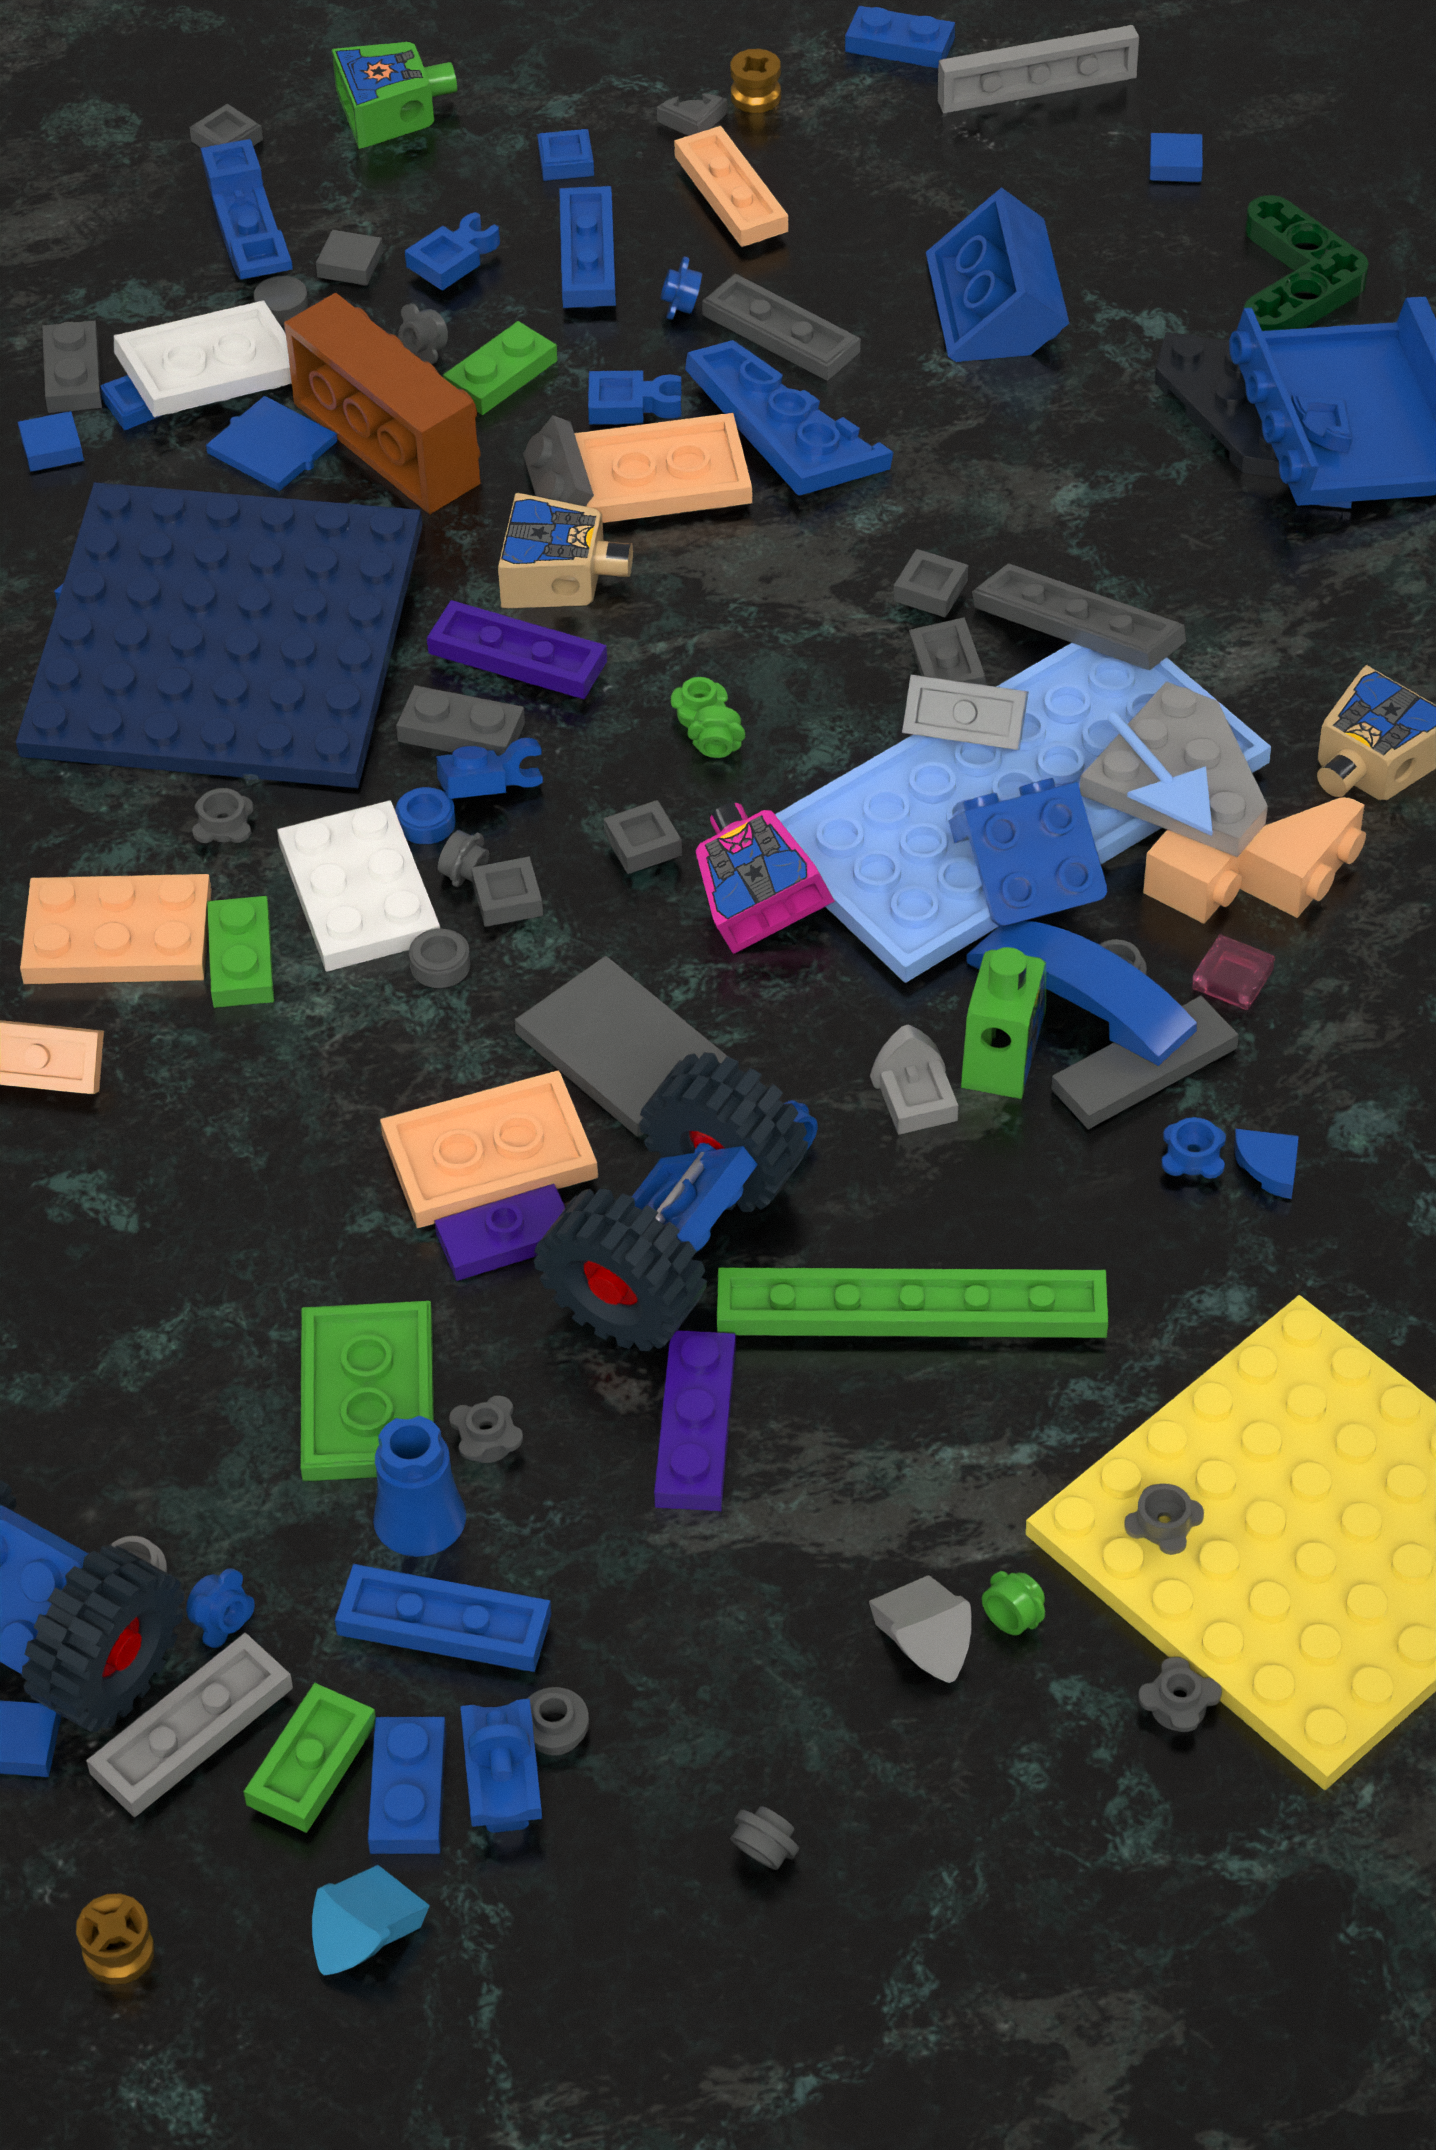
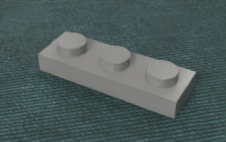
(189, 1724)

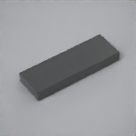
(781, 327)
(1119, 1078)

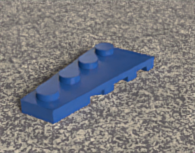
(784, 422)

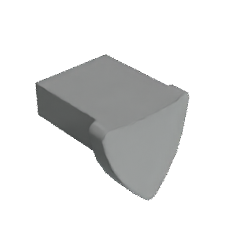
(914, 1081)
(927, 1625)

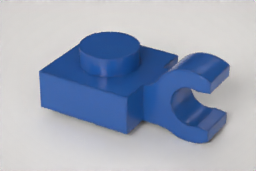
(481, 772)

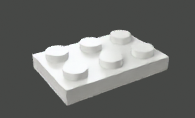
(206, 358)
(357, 884)

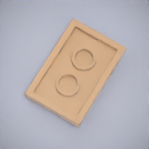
(665, 467)
(116, 929)
(488, 1147)

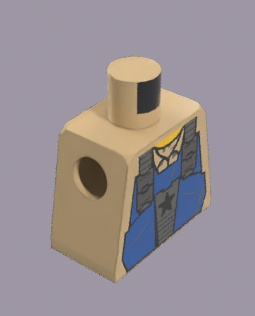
(556, 554)
(1377, 738)

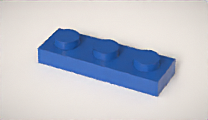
(587, 247)
(443, 1617)

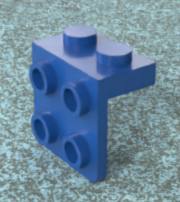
(1032, 851)

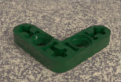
(1331, 272)

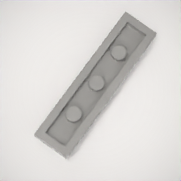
(1037, 68)

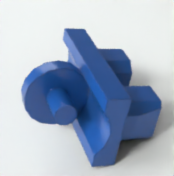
(501, 1766)

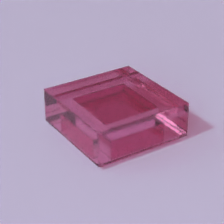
(1233, 972)

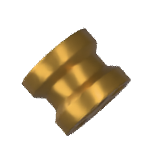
(755, 80)
(109, 1921)

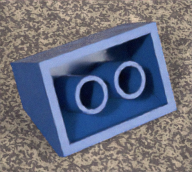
(997, 282)

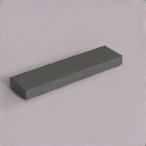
(1079, 616)

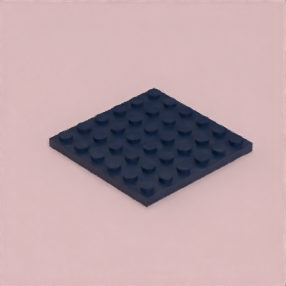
(222, 635)

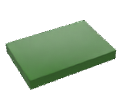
(356, 1377)

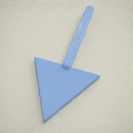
(1178, 797)

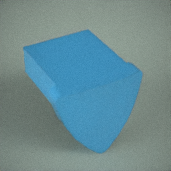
(361, 1917)

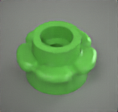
(695, 695)
(716, 731)
(1014, 1602)

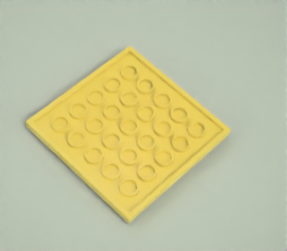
(1313, 1543)

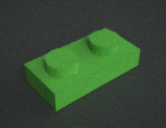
(503, 366)
(240, 951)
(310, 1757)

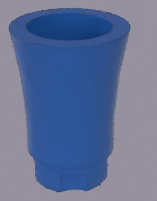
(416, 1491)

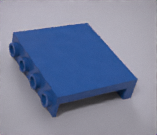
(1389, 394)

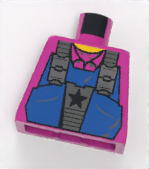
(756, 876)

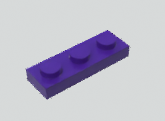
(517, 649)
(695, 1421)

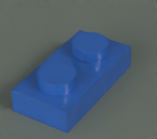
(899, 36)
(407, 1785)

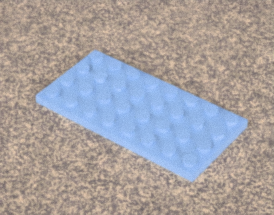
(886, 827)

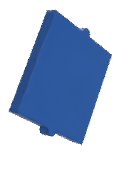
(271, 443)

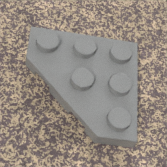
(1184, 735)

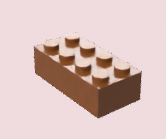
(383, 402)

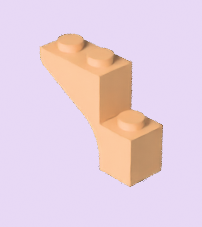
(1282, 865)

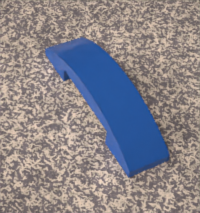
(244, 210)
(1137, 1009)

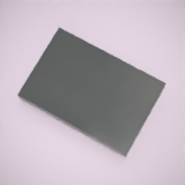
(611, 1038)

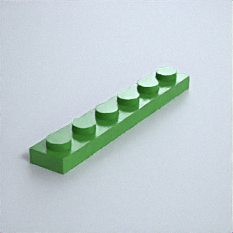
(912, 1302)

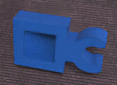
(450, 255)
(625, 396)

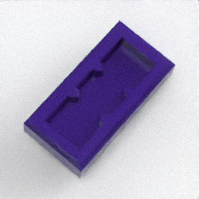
(498, 1231)

